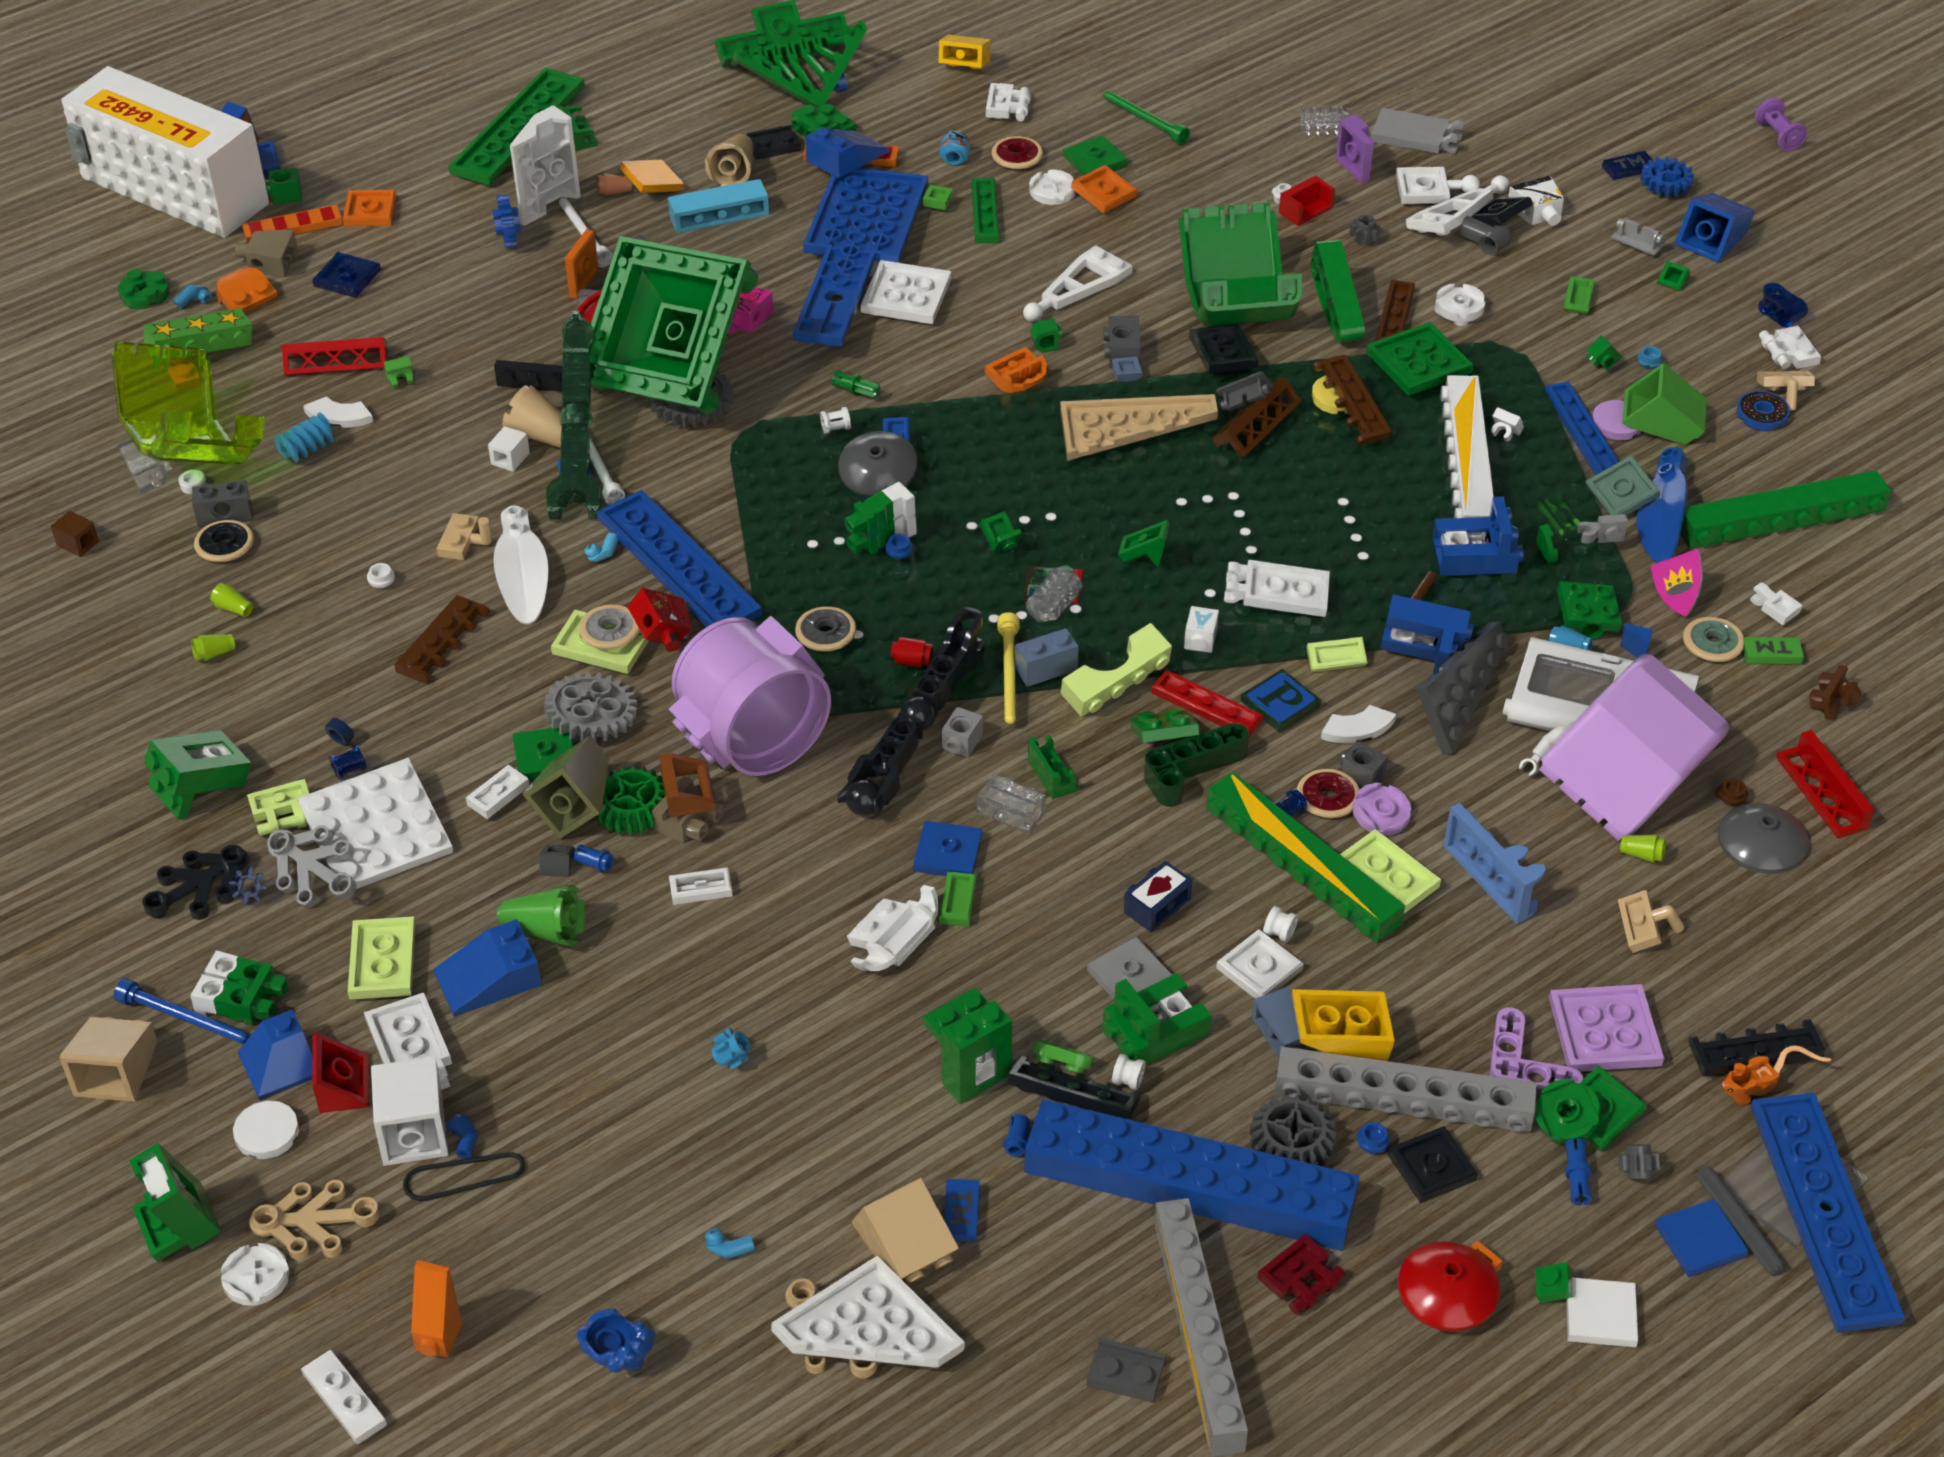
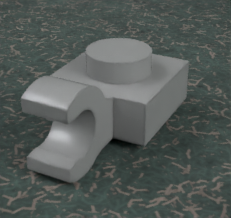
(1607, 529)

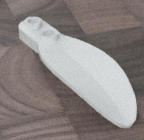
(521, 566)

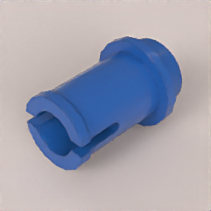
(594, 858)
(1017, 1134)

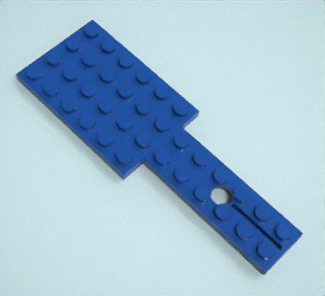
(857, 223)

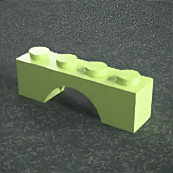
(1090, 688)

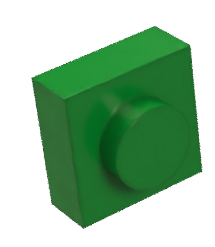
(1554, 1282)

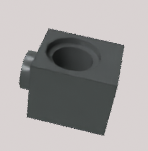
(1364, 764)

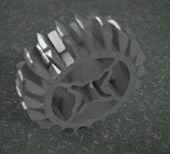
(1313, 1129)

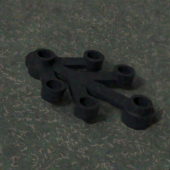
(230, 858)

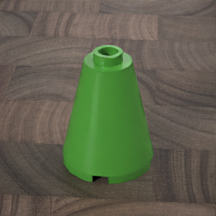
(547, 915)

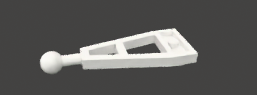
(1435, 220)
(1096, 259)

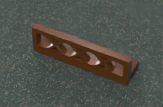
(1251, 411)

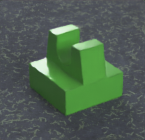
(398, 368)

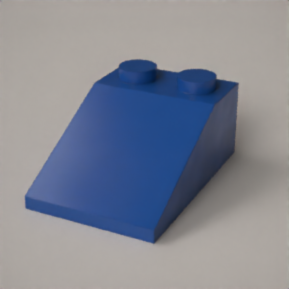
(841, 150)
(489, 969)

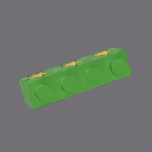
(206, 331)

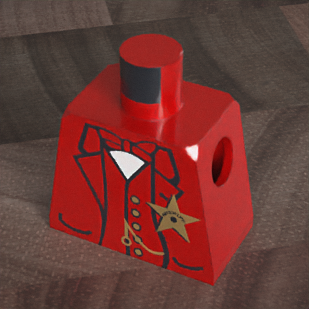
(660, 617)

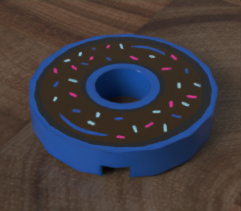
(1775, 406)

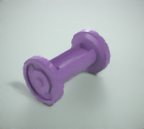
(1772, 114)

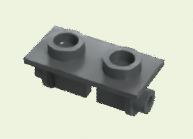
(1251, 387)

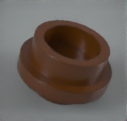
(1733, 791)

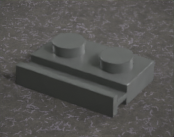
(1126, 1370)

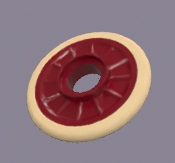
(1030, 152)
(1328, 779)

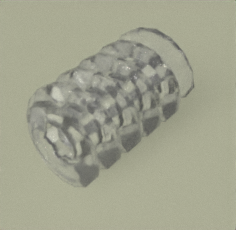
(1322, 120)
(1053, 594)

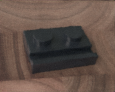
(774, 142)

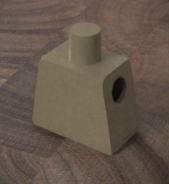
(269, 251)

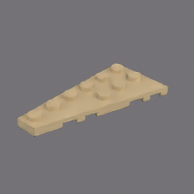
(1110, 423)

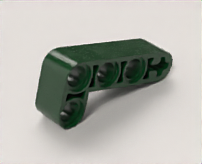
(1174, 762)

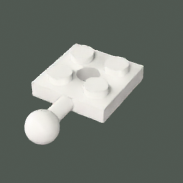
(1436, 185)

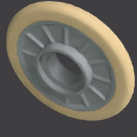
(595, 635)

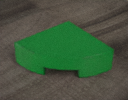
(1545, 545)

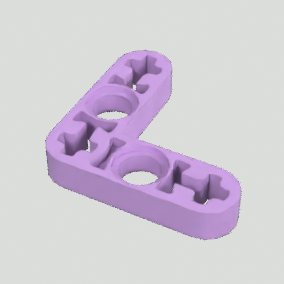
(1512, 1060)

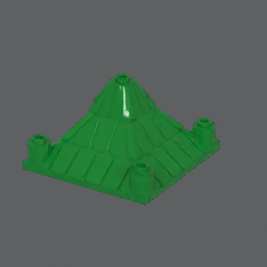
(665, 321)

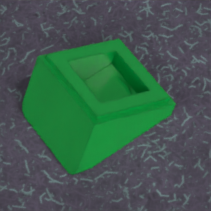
(1673, 276)

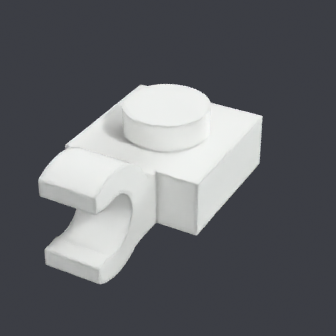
(1776, 605)

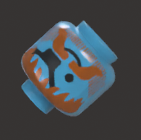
(954, 147)

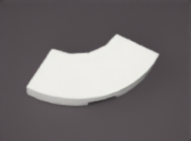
(342, 414)
(1366, 724)

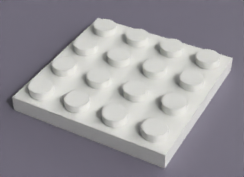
(384, 820)

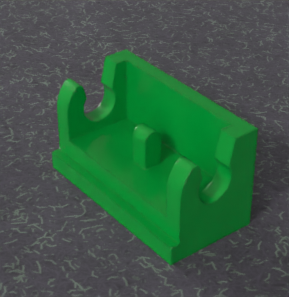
(582, 132)
(1050, 768)

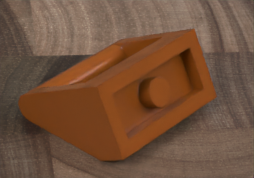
(684, 803)

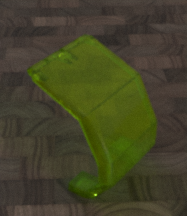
(171, 406)

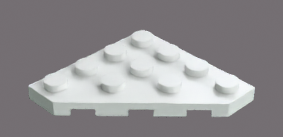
(869, 1319)

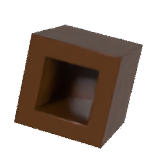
(74, 533)

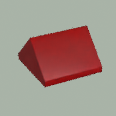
(339, 1075)

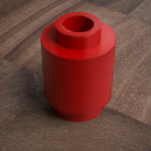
(912, 652)

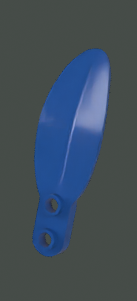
(1662, 519)

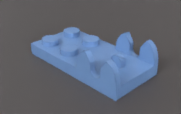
(1492, 865)

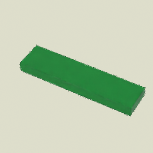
(985, 210)

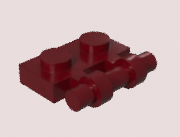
(1296, 1265)

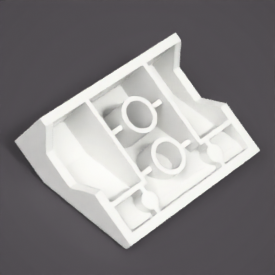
(544, 163)

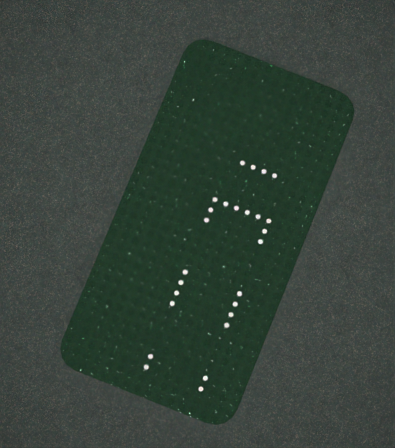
(1293, 501)

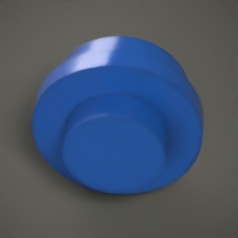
(899, 546)
(1373, 1138)

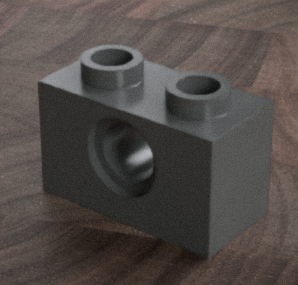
(1122, 338)
(222, 502)

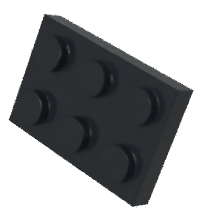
(1223, 348)

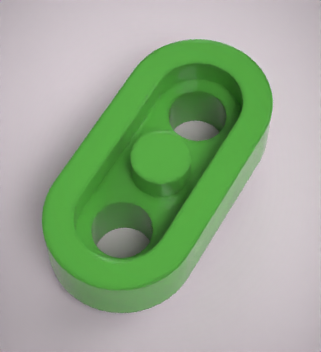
(1074, 1059)

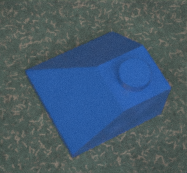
(277, 1055)

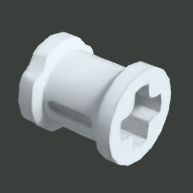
(826, 419)

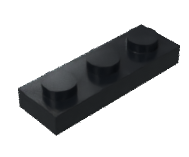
(525, 374)

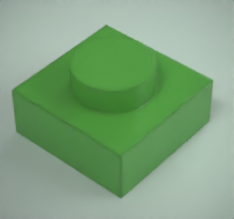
(937, 197)

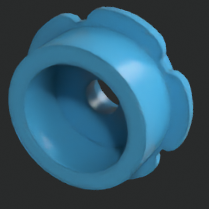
(1650, 357)

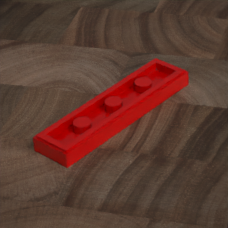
(1204, 702)

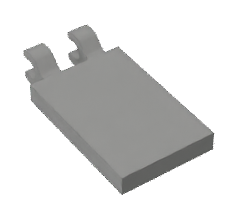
(1416, 131)

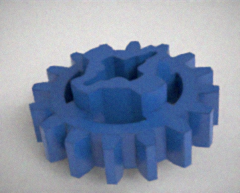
(1667, 176)
(506, 221)

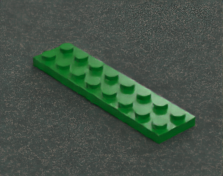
(490, 151)

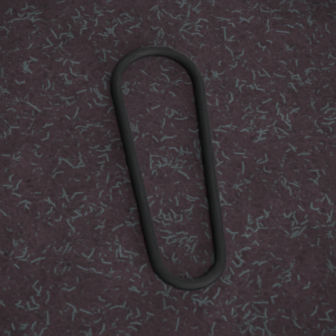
(464, 1188)

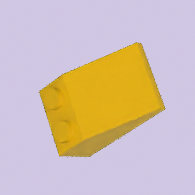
(1344, 1022)

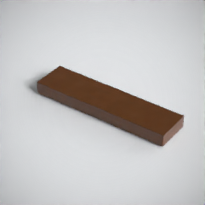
(1395, 309)

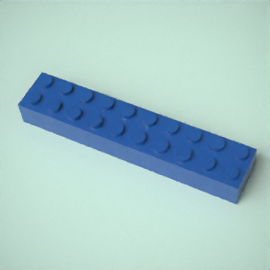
(1169, 1165)

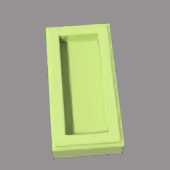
(1336, 654)

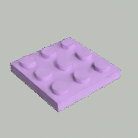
(1606, 1027)

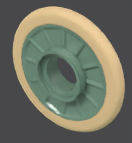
(1696, 639)

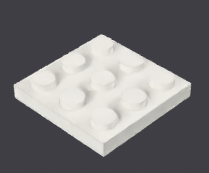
(906, 292)

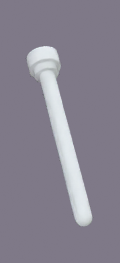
(603, 253)
(611, 491)

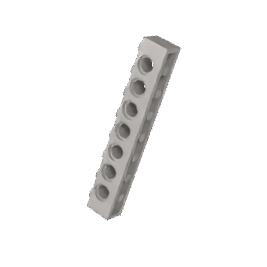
(1406, 1089)

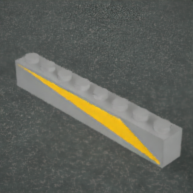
(1200, 1328)

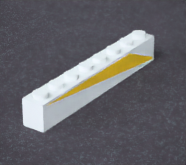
(1467, 447)

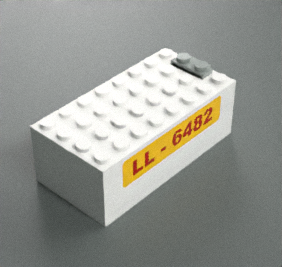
(165, 151)

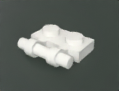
(1000, 101)
(1789, 347)

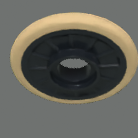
(207, 540)

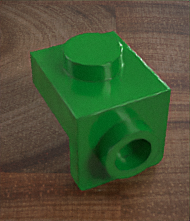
(1000, 532)

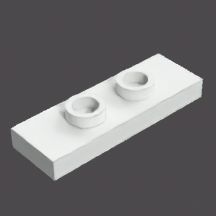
(343, 1397)

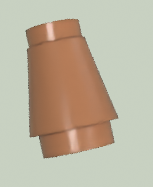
(612, 184)

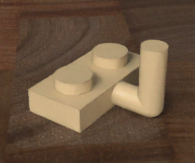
(461, 534)

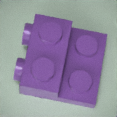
(1355, 147)

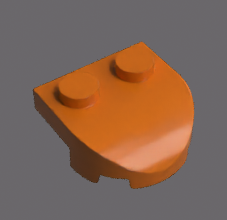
(245, 289)
(1017, 371)

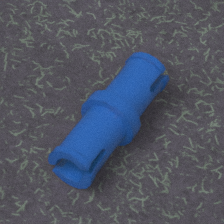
(1578, 1171)

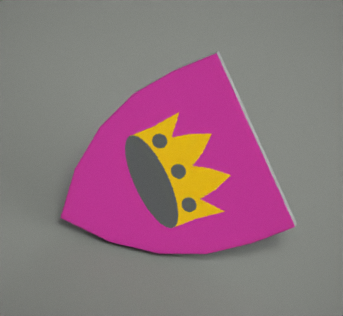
(1679, 581)

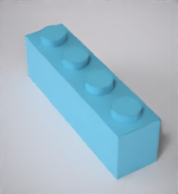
(718, 205)

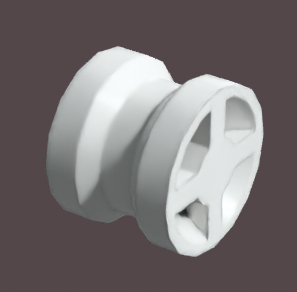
(1280, 924)
(1128, 1072)

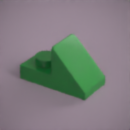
(1145, 541)

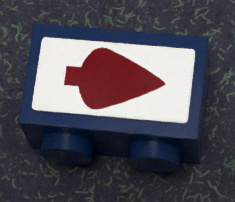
(1157, 896)

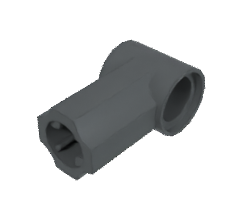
(1489, 238)

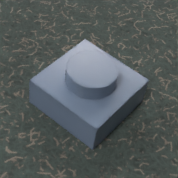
(1126, 369)

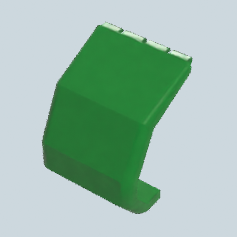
(1236, 265)

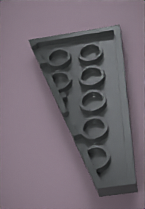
(1459, 684)

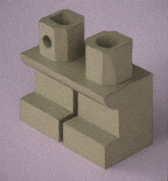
(688, 825)

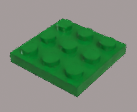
(1419, 358)

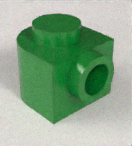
(1046, 335)
(1603, 353)

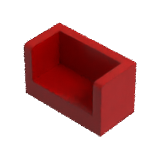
(1306, 200)

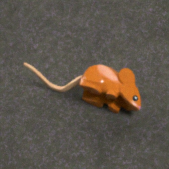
(1759, 1076)

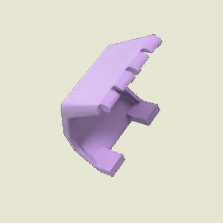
(1634, 746)

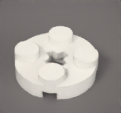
(1460, 303)

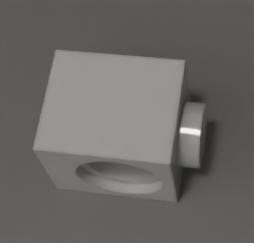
(962, 732)

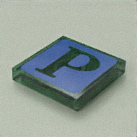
(1280, 700)

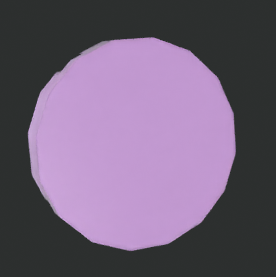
(1609, 418)
(1382, 809)

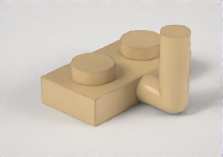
(1792, 379)
(1641, 920)

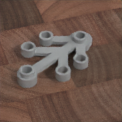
(308, 861)

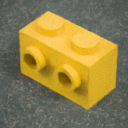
(964, 51)

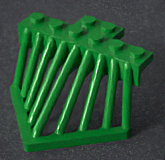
(783, 32)

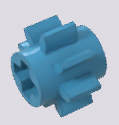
(731, 1048)

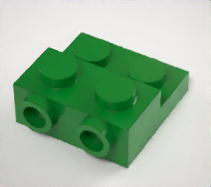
(809, 119)

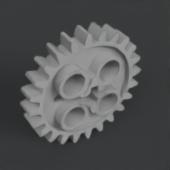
(590, 707)

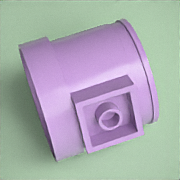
(749, 696)

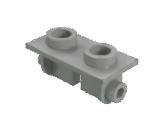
(1648, 240)

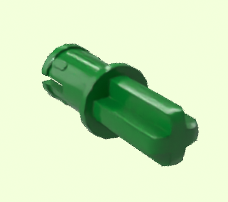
(856, 384)

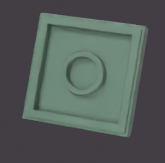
(1623, 487)

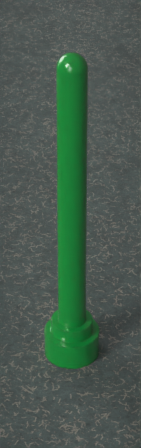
(1178, 133)

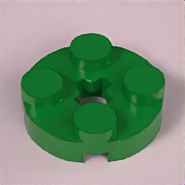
(153, 287)
(1575, 1095)

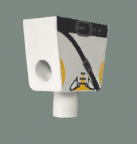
(1545, 198)

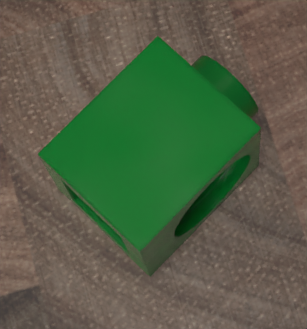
(284, 185)

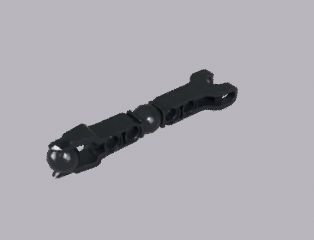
(956, 656)

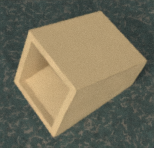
(109, 1058)
(907, 1232)

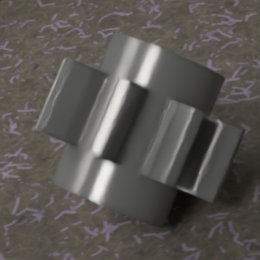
(1365, 230)
(1639, 1161)

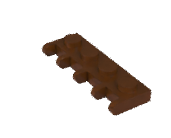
(1354, 398)
(439, 637)

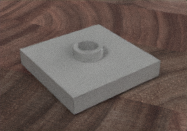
(1128, 962)

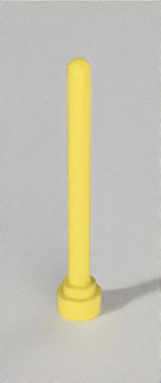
(1008, 626)

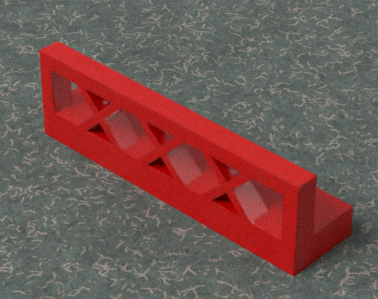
(336, 348)
(1833, 785)

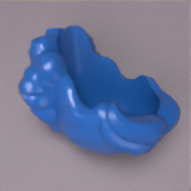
(615, 1340)

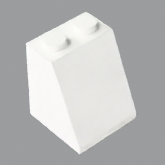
(408, 1111)

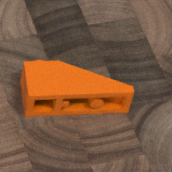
(434, 1310)

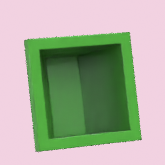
(1665, 406)

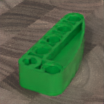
(1337, 291)

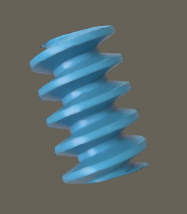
(304, 437)

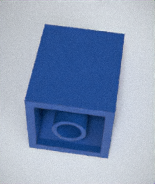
(1714, 226)

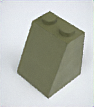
(570, 787)

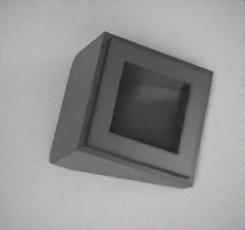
(556, 860)

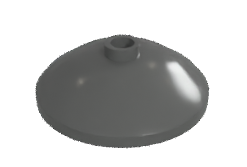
(870, 473)
(1763, 838)

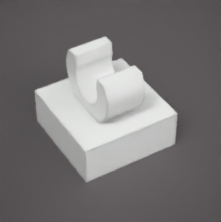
(1506, 421)

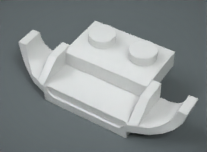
(894, 930)

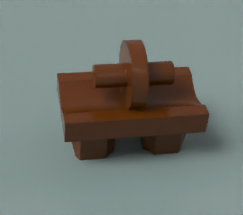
(1834, 692)

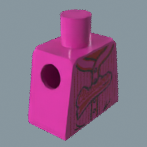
(752, 310)

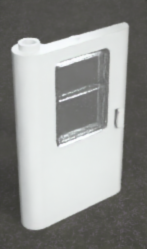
(1562, 682)

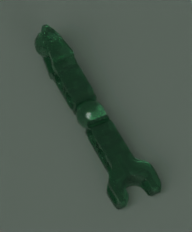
(574, 482)

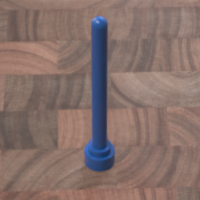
(129, 993)

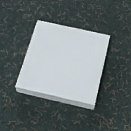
(1259, 965)
(1602, 1313)

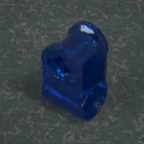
(1782, 307)

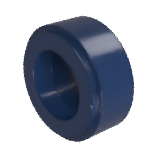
(339, 731)

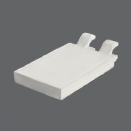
(1278, 587)
(408, 1032)

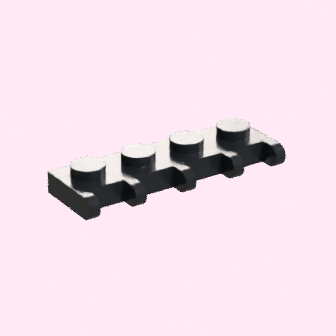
(1721, 1055)
(1072, 1089)

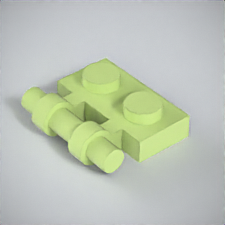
(277, 802)

